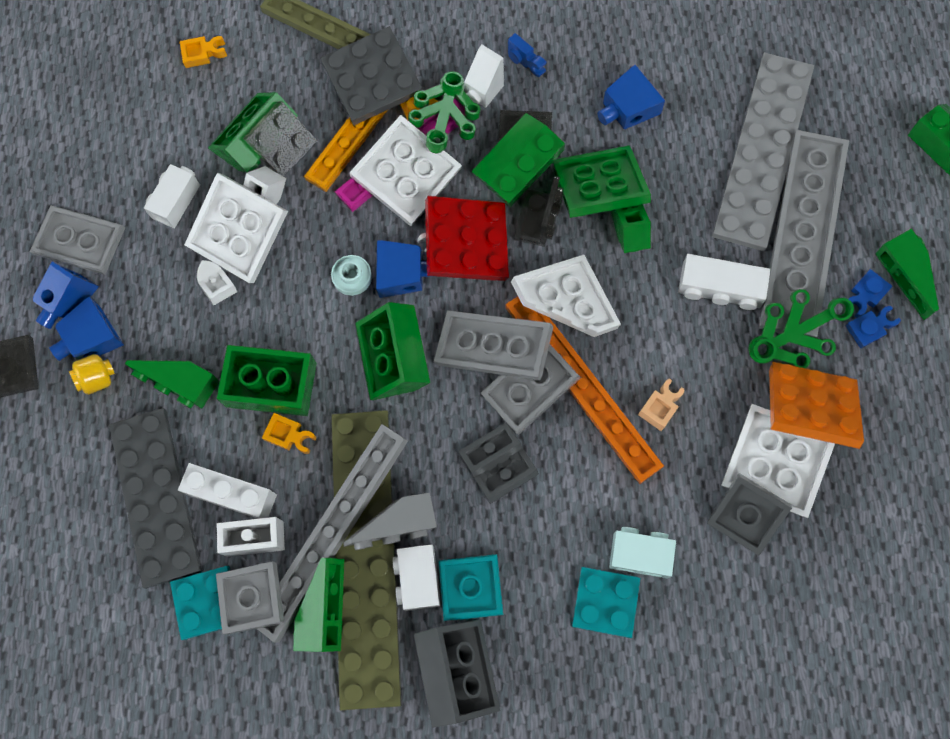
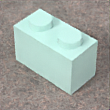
(642, 553)

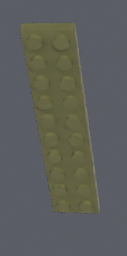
(369, 616)

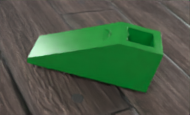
(180, 377)

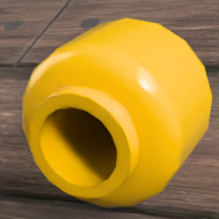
(91, 374)

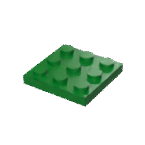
(601, 181)

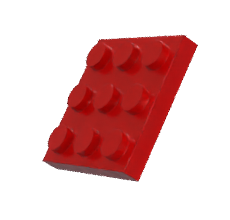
(466, 239)

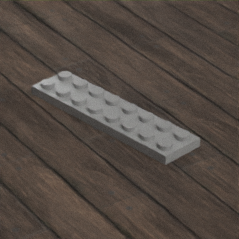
(763, 152)
(806, 225)

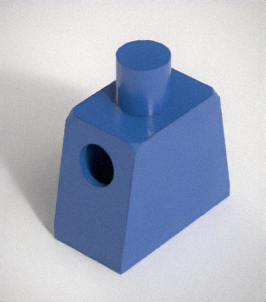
(631, 100)
(399, 268)
(60, 293)
(85, 332)

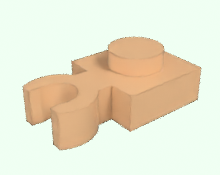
(660, 406)

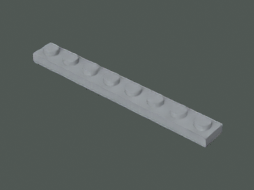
(336, 523)

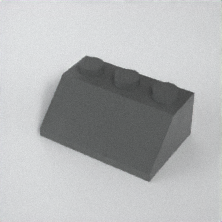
(456, 673)

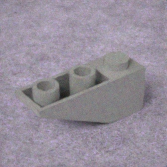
(405, 516)

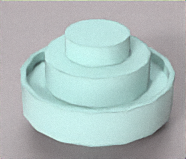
(351, 275)

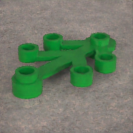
(450, 86)
(795, 331)

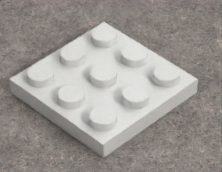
(404, 171)
(235, 228)
(779, 461)

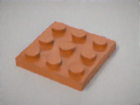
(815, 405)

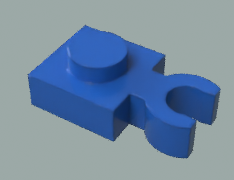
(523, 53)
(869, 291)
(870, 328)

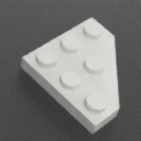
(568, 295)

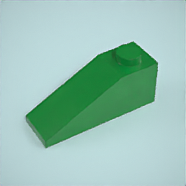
(632, 228)
(910, 267)
(320, 614)

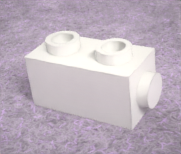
(172, 195)

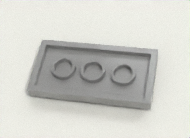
(494, 344)

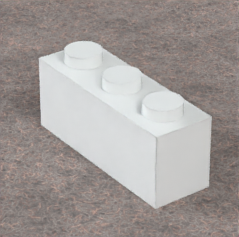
(724, 282)
(227, 492)

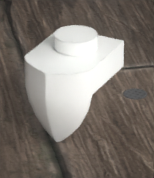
(214, 282)

